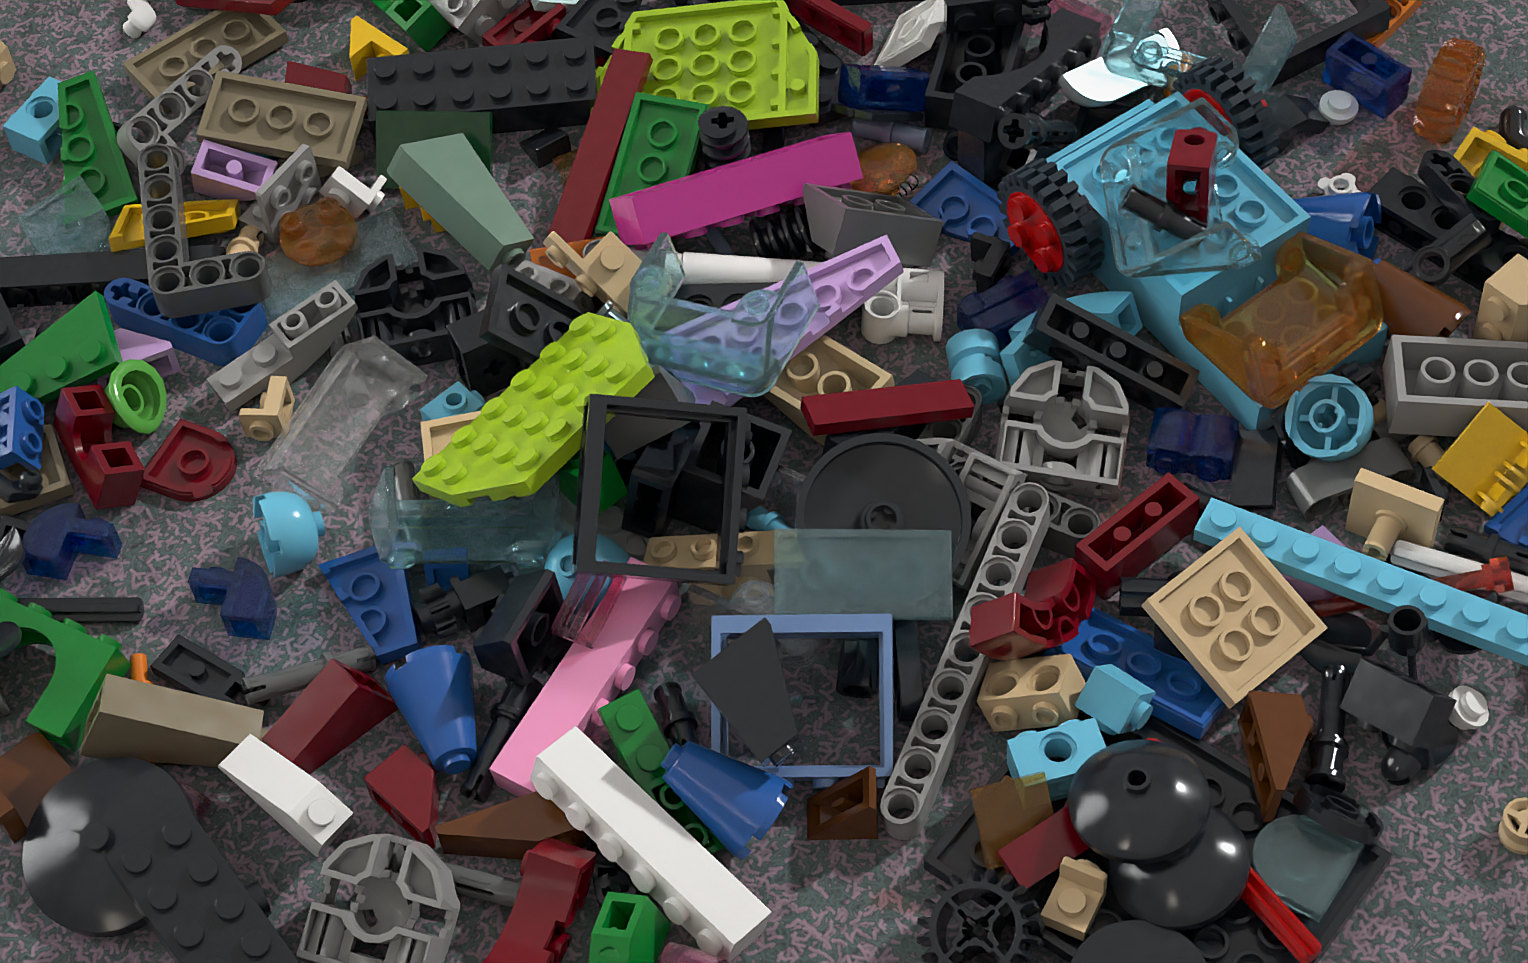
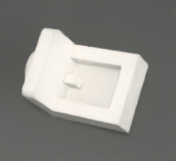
(352, 193)

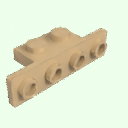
(602, 271)
(700, 553)

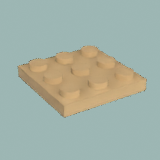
(1234, 617)

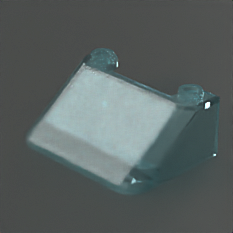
(1143, 162)

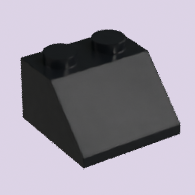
(520, 627)

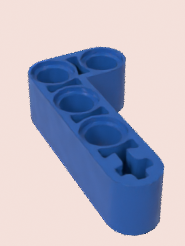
(209, 336)

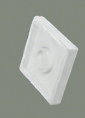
(912, 33)

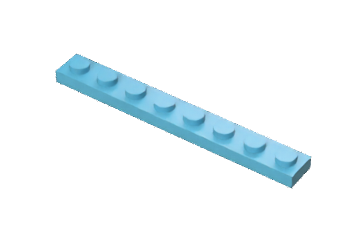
(1372, 581)

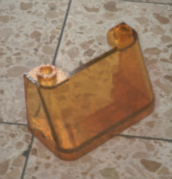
(1294, 327)

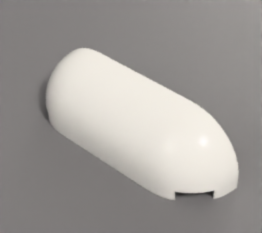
(1097, 87)

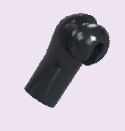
(1512, 126)
(24, 489)

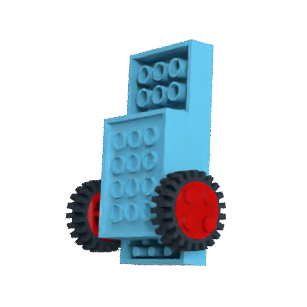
(1063, 224)

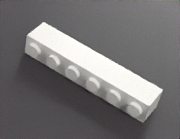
(649, 845)

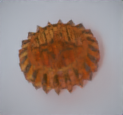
(1449, 90)

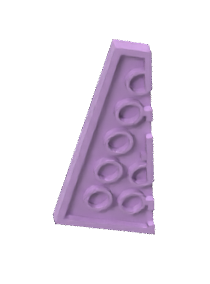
(840, 288)

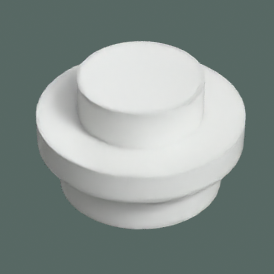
(1338, 107)
(1470, 708)

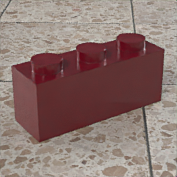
(1138, 533)

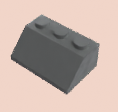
(850, 218)

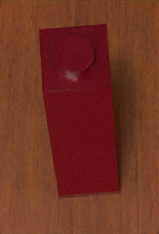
(329, 716)

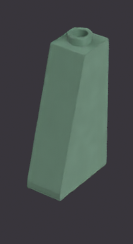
(462, 197)

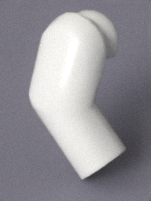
(140, 18)

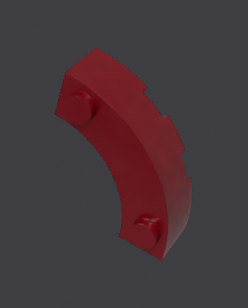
(1042, 619)
(549, 896)

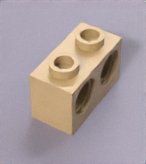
(1031, 692)

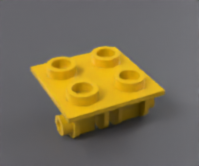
(1487, 460)

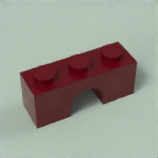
(106, 468)

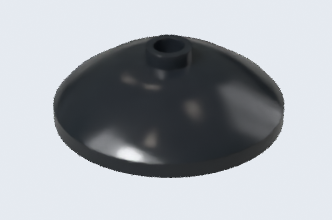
(1144, 820)
(1192, 885)

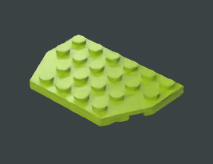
(729, 56)
(539, 417)

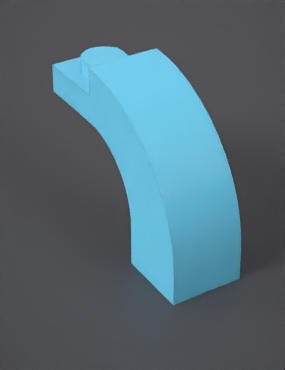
(1112, 306)

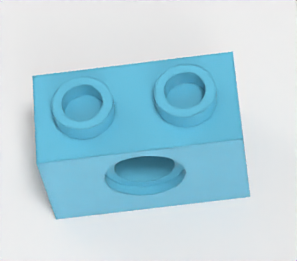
(35, 125)
(1070, 740)

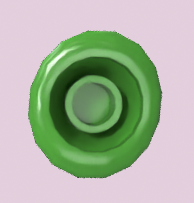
(137, 396)

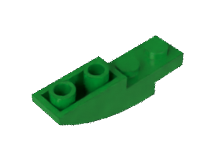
(641, 751)

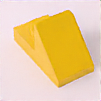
(369, 43)

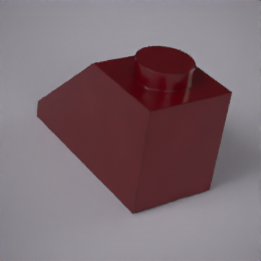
(408, 793)

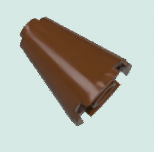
(1415, 306)

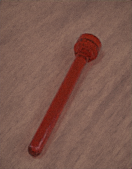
(1492, 576)

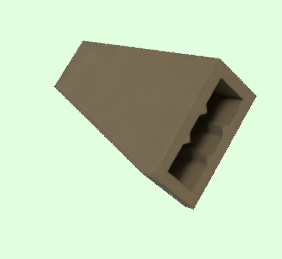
(165, 724)

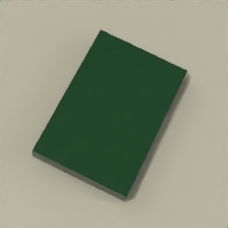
(412, 126)

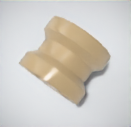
(1515, 815)

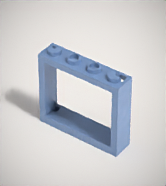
(812, 627)

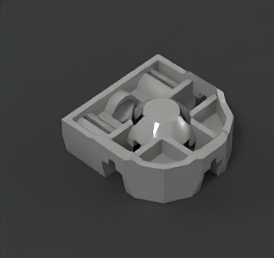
(1058, 436)
(982, 494)
(364, 861)

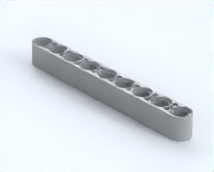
(962, 676)

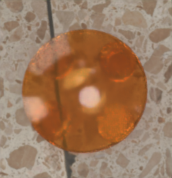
(884, 167)
(318, 233)

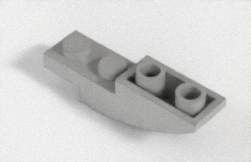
(294, 346)

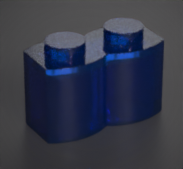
(1192, 444)

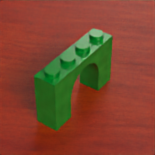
(77, 674)

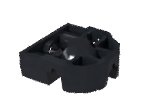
(395, 312)

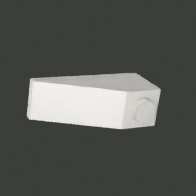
(287, 794)

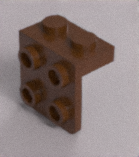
(25, 779)

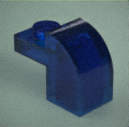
(60, 535)
(245, 597)

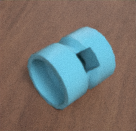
(976, 361)

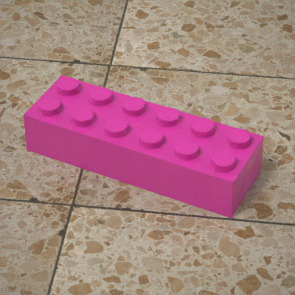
(735, 189)

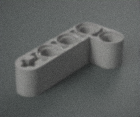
(181, 104)

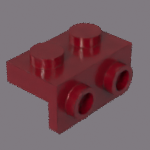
(525, 26)

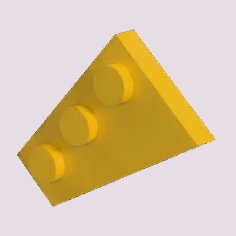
(200, 217)

